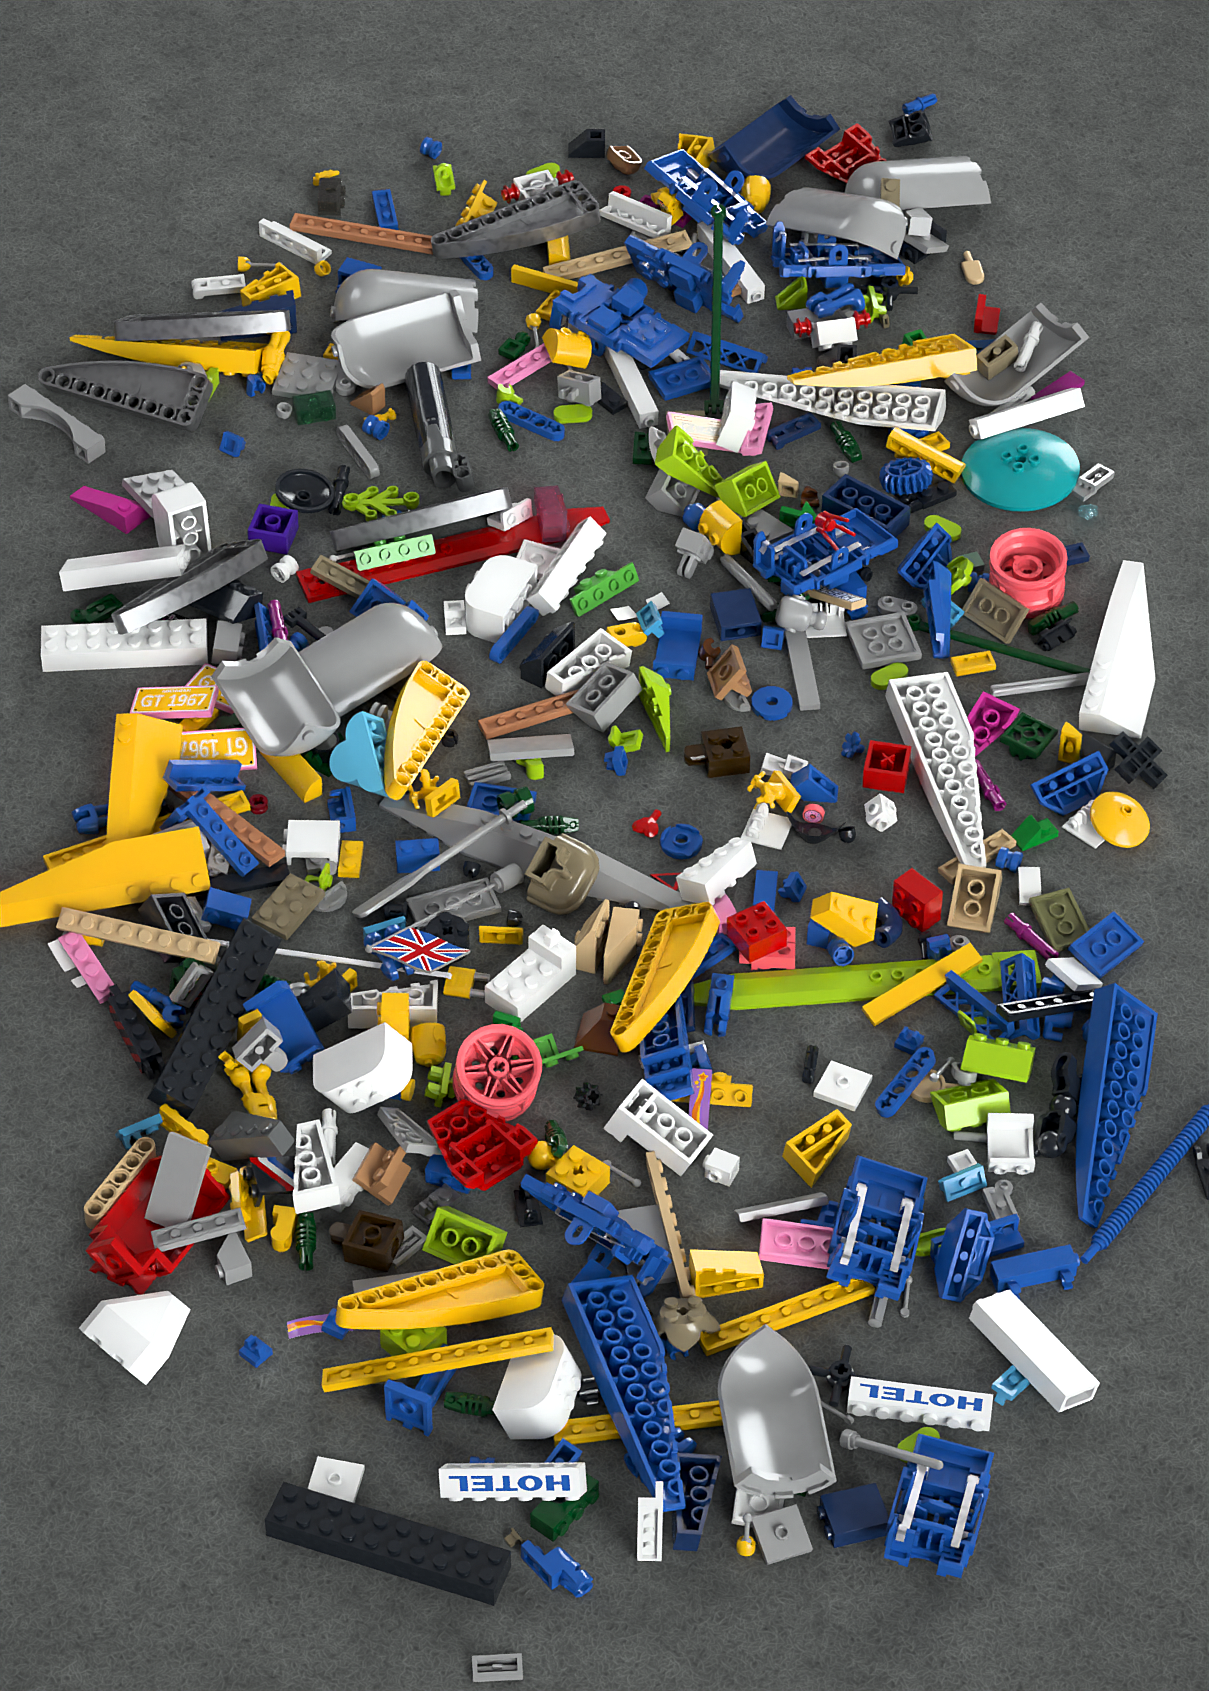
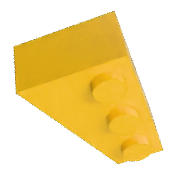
(846, 917)
(395, 1012)
(724, 1272)

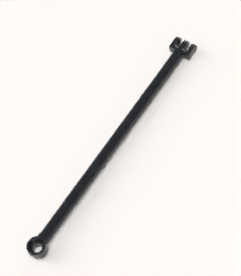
(299, 617)

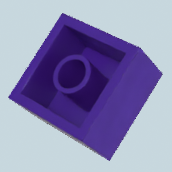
(274, 527)

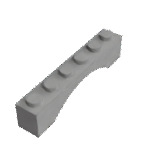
(32, 405)

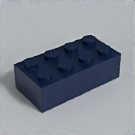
(851, 494)

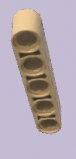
(118, 1180)

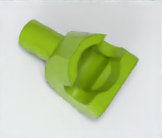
(507, 394)
(534, 768)

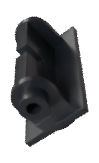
(1049, 638)
(527, 1208)

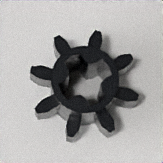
(587, 1096)
(589, 1390)

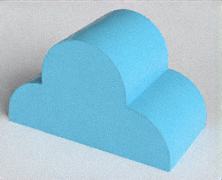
(361, 756)

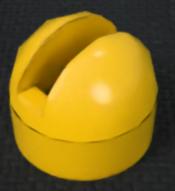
(324, 270)

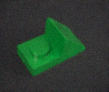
(789, 515)
(1033, 833)

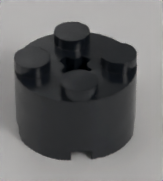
(450, 929)

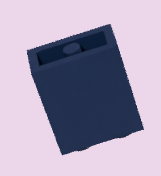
(735, 614)
(853, 1515)

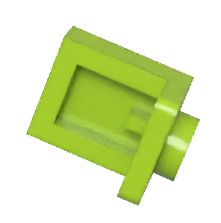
(629, 740)

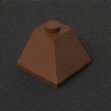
(595, 1030)

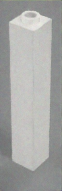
(751, 284)
(633, 387)
(1026, 413)

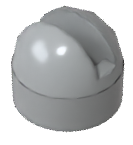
(285, 406)
(841, 468)

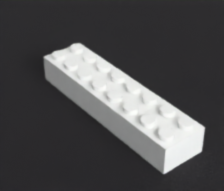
(103, 648)

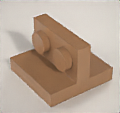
(729, 674)
(382, 1172)

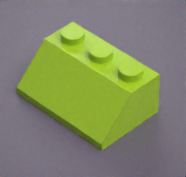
(748, 489)
(998, 1057)
(969, 1105)
(461, 1237)

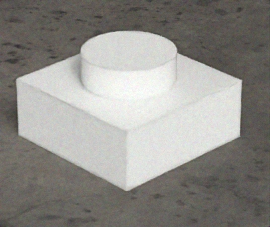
(961, 1160)

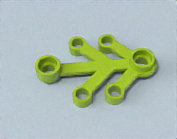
(379, 502)

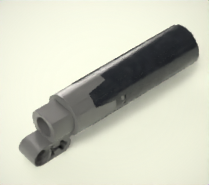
(435, 429)

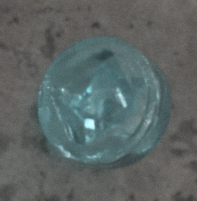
(1088, 511)

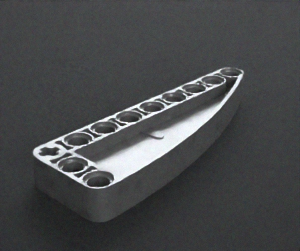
(521, 224)
(199, 324)
(150, 384)
(422, 518)
(199, 579)

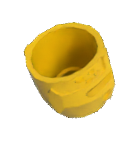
(757, 192)
(428, 1043)

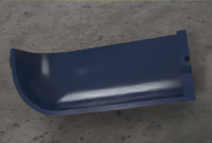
(774, 141)

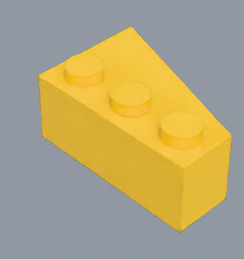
(697, 147)
(273, 283)
(816, 1146)

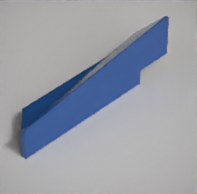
(938, 608)

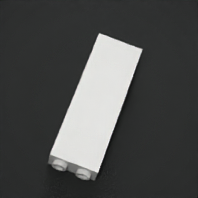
(124, 567)
(1034, 1350)

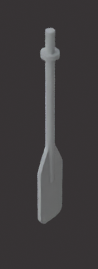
(410, 879)

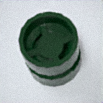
(508, 800)

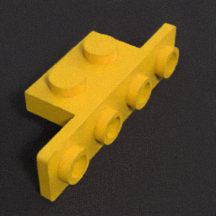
(478, 204)
(726, 1093)
(253, 1216)

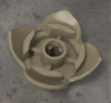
(684, 1321)

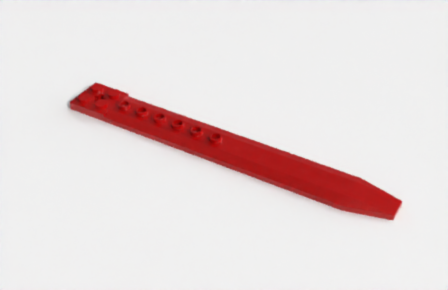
(450, 553)

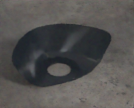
(826, 830)

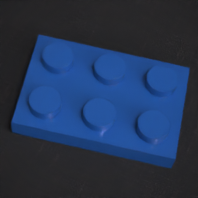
(681, 378)
(484, 798)
(1105, 945)

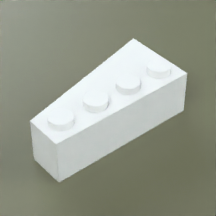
(736, 417)
(585, 660)
(716, 872)
(314, 1174)

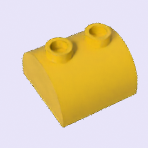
(568, 347)
(721, 527)

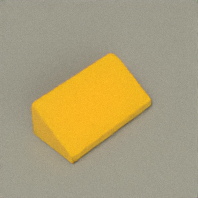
(1069, 744)
(501, 935)

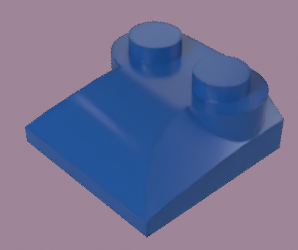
(373, 595)

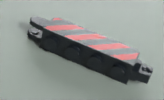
(135, 1032)

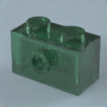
(314, 407)

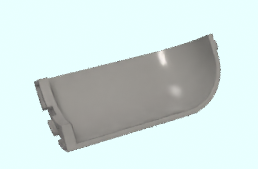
(924, 182)
(844, 216)
(382, 289)
(391, 340)
(1054, 345)
(370, 654)
(278, 700)
(773, 1419)

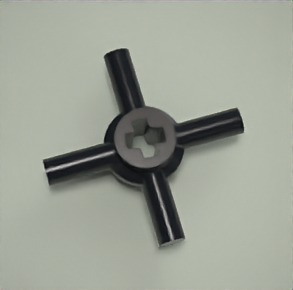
(890, 290)
(838, 1375)

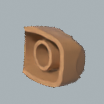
(624, 159)

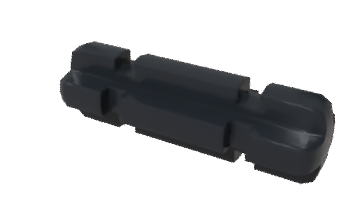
(810, 1064)

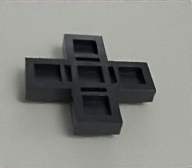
(1138, 760)

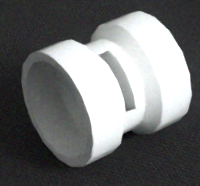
(283, 570)

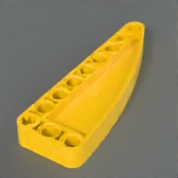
(418, 724)
(664, 969)
(447, 1296)

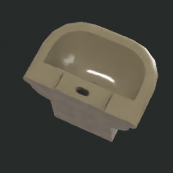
(561, 874)

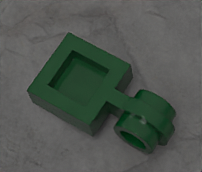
(514, 348)

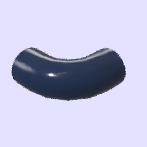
(890, 923)

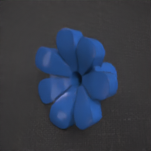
(852, 745)

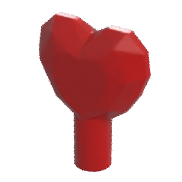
(648, 825)

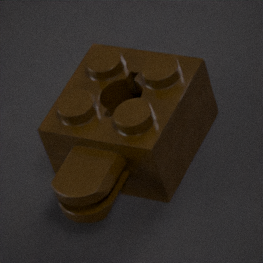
(718, 760)
(367, 1230)

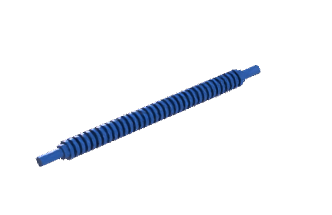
(1148, 1183)

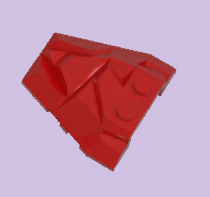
(847, 155)
(479, 1146)

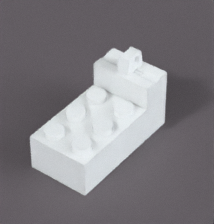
(533, 975)
(659, 1127)

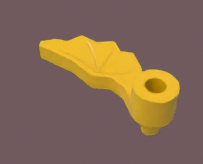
(325, 174)
(391, 415)

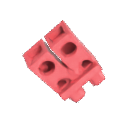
(779, 959)

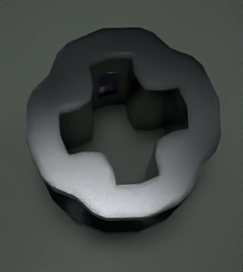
(401, 910)

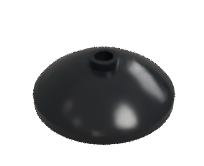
(304, 490)

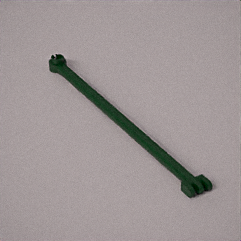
(714, 401)
(917, 624)

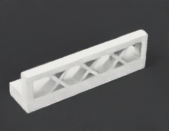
(637, 215)
(293, 241)
(650, 1526)

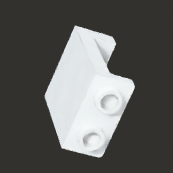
(312, 839)
(1010, 1143)

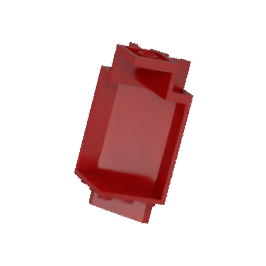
(124, 1239)

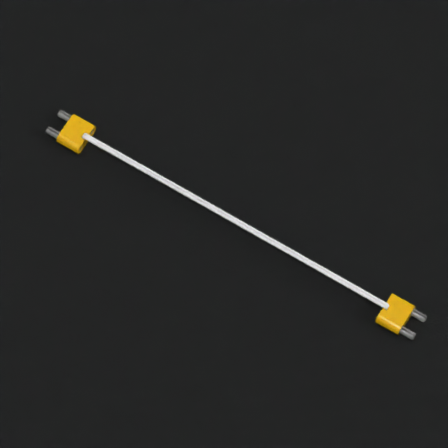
(458, 980)

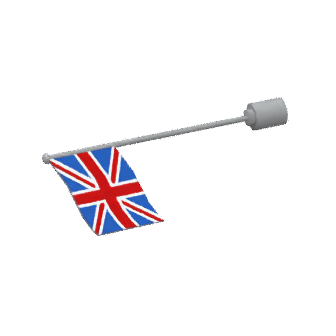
(428, 952)

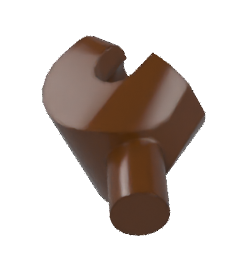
(809, 495)
(708, 653)

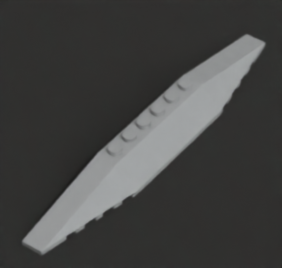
(519, 844)

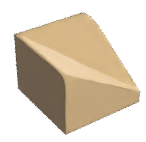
(787, 486)

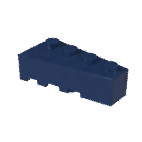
(276, 302)
(698, 1480)

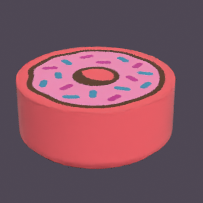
(813, 813)

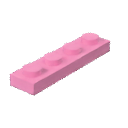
(521, 367)
(755, 439)
(87, 965)

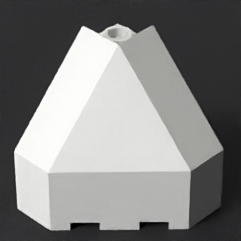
(137, 1330)

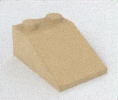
(974, 898)
(592, 939)
(621, 940)

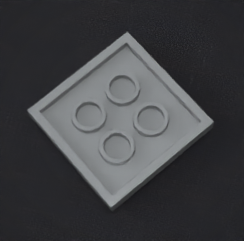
(305, 375)
(144, 486)
(883, 640)

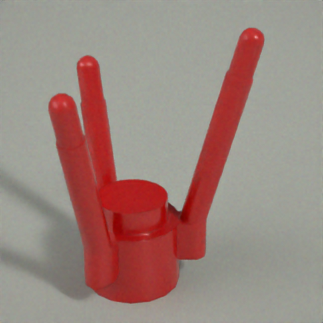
(826, 522)

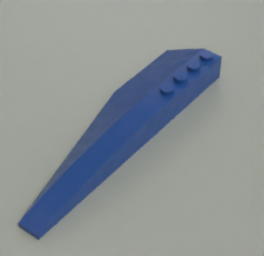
(1110, 1092)
(630, 1375)

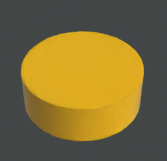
(408, 1091)

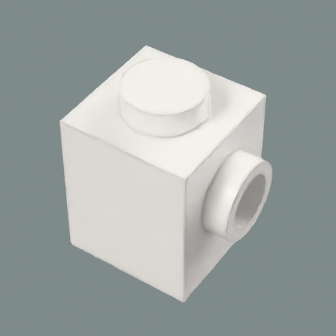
(721, 1166)

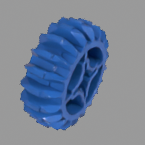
(906, 476)

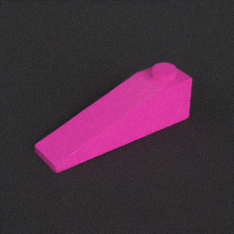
(116, 510)
(990, 719)

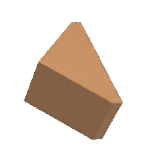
(371, 400)

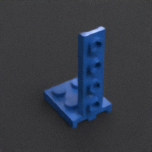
(215, 830)
(415, 1405)

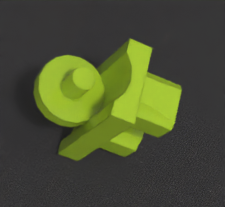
(444, 178)
(873, 303)
(444, 1085)

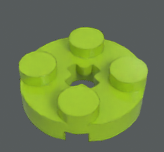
(961, 570)

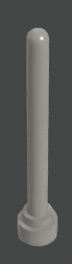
(850, 1440)

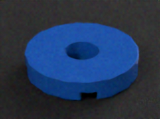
(771, 694)
(681, 850)

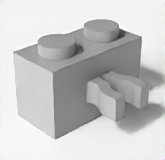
(579, 387)

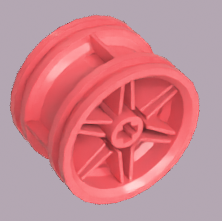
(1029, 568)
(509, 1043)

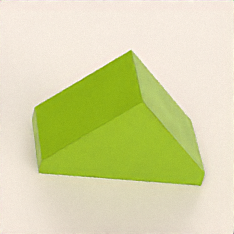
(793, 296)

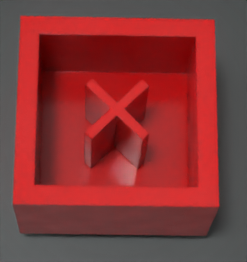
(886, 766)
(917, 900)
(756, 931)

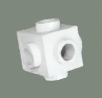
(880, 812)

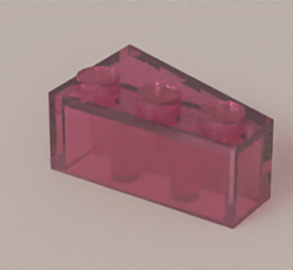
(551, 513)

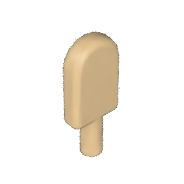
(972, 269)

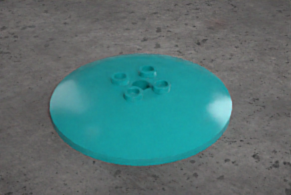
(1004, 483)

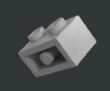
(227, 642)

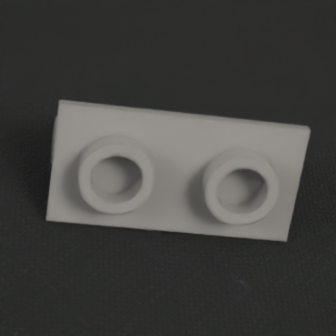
(216, 862)

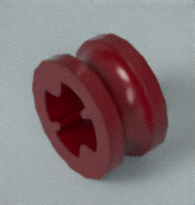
(258, 808)

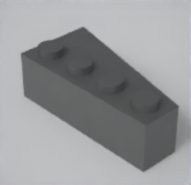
(250, 1136)

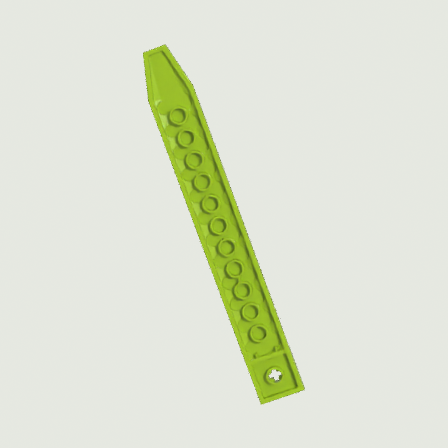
(848, 982)

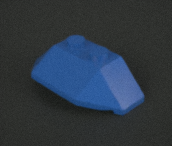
(930, 548)
(1072, 785)
(963, 1254)

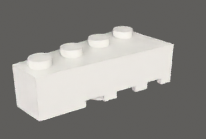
(422, 1005)

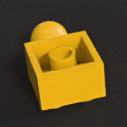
(574, 1170)

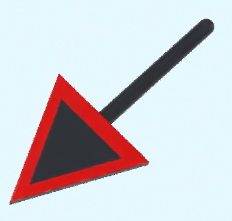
(667, 879)

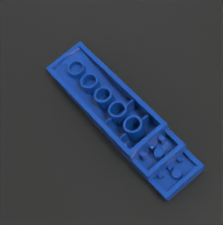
(667, 1055)

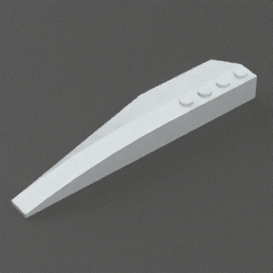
(861, 405)
(1123, 662)
(942, 756)

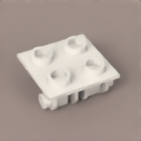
(834, 624)
(1081, 827)
(766, 828)

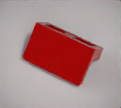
(986, 317)

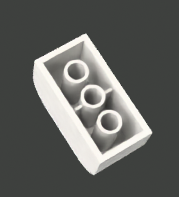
(182, 519)
(498, 596)
(364, 1068)
(538, 1393)

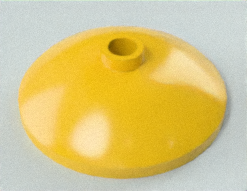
(1119, 819)

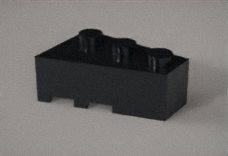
(327, 1001)

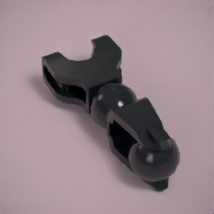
(1061, 1109)

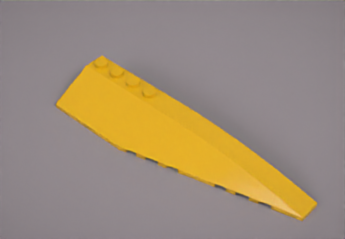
(111, 877)

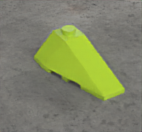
(682, 461)
(656, 703)

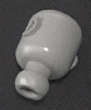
(797, 614)

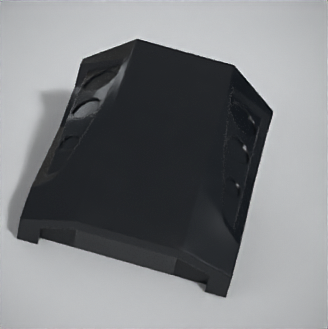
(910, 129)

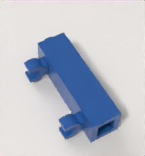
(1035, 1269)

